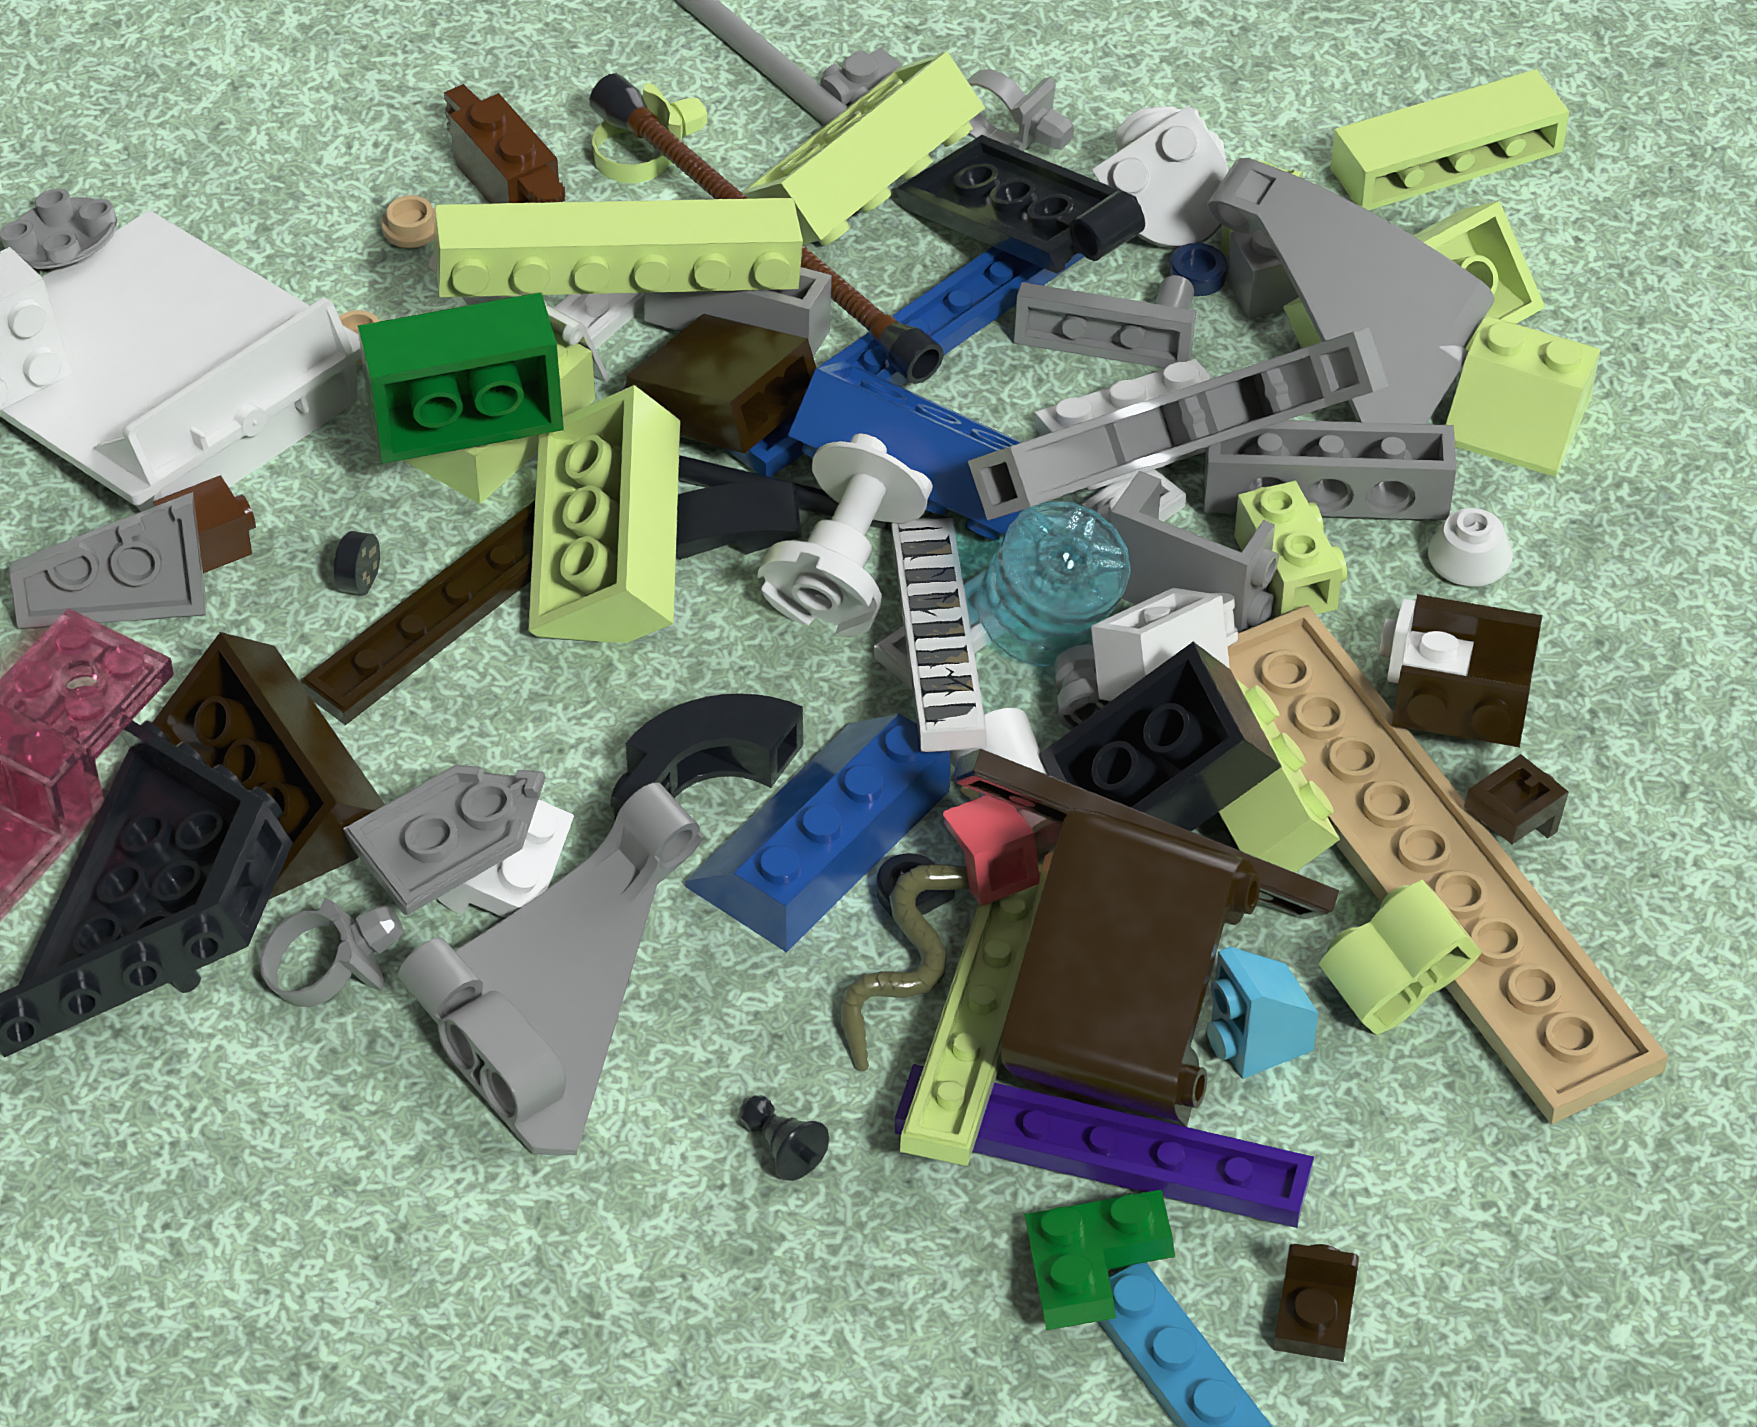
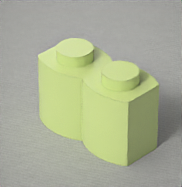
(1399, 957)

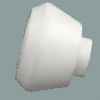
(1471, 548)

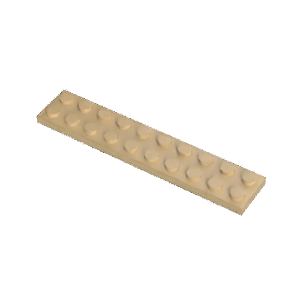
(1405, 823)

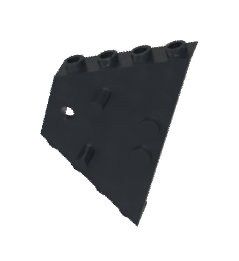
(156, 892)

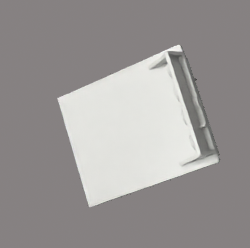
(183, 365)

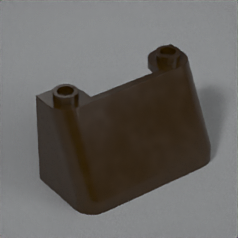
(1122, 967)

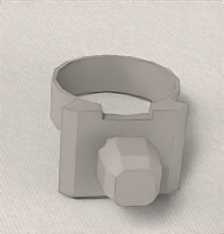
(1031, 111)
(372, 932)

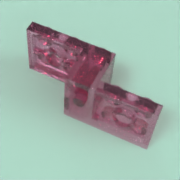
(57, 734)

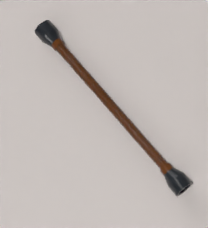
(905, 347)

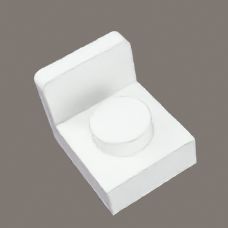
(1422, 650)

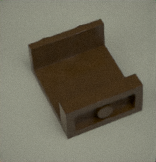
(1495, 692)

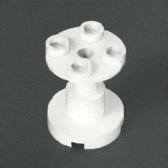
(827, 572)

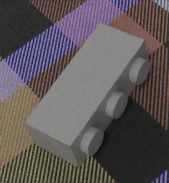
(790, 311)

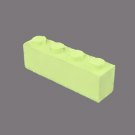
(1449, 140)

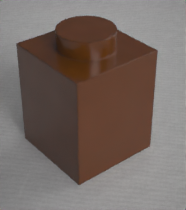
(221, 522)

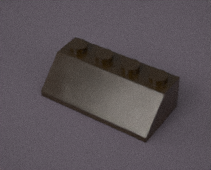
(261, 724)

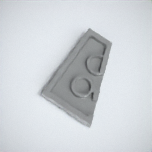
(118, 572)

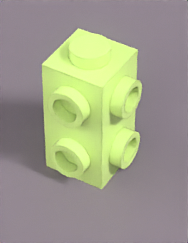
(1307, 564)

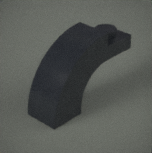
(712, 739)

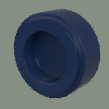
(1201, 265)

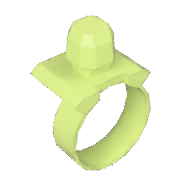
(678, 117)

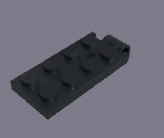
(1023, 204)

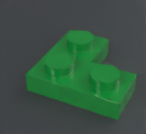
(1082, 1241)

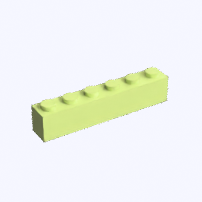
(617, 247)

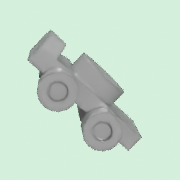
(859, 76)

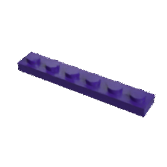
(1137, 1153)

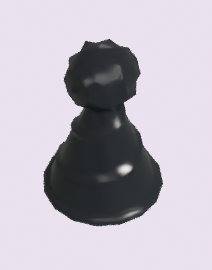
(792, 1143)

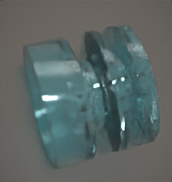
(1052, 581)

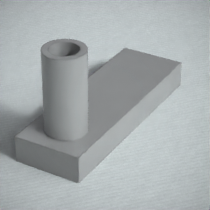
(1109, 325)

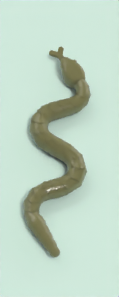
(922, 937)

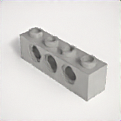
(1340, 467)

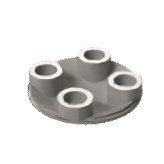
(60, 229)

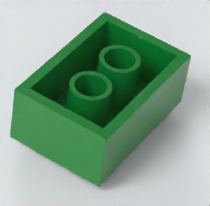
(461, 377)

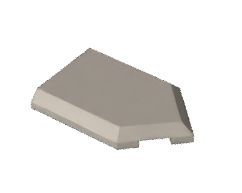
(445, 832)

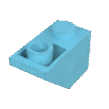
(1258, 1013)

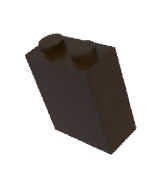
(727, 380)

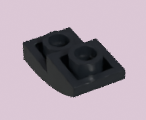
(744, 513)

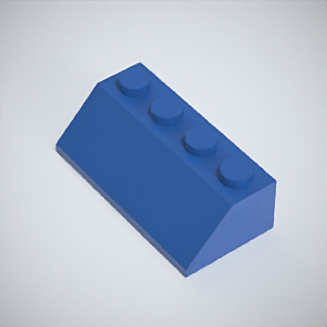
(913, 429)
(824, 829)

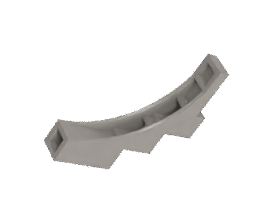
(1178, 423)

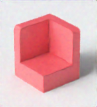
(996, 848)

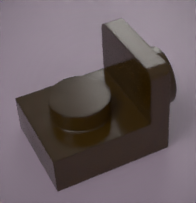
(1518, 800)
(1316, 1301)

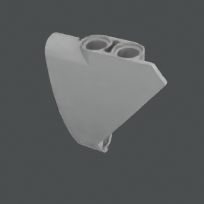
(1362, 274)
(542, 990)

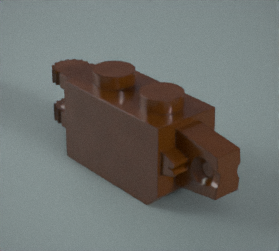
(500, 150)

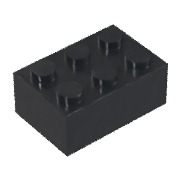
(1170, 743)

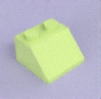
(1522, 395)

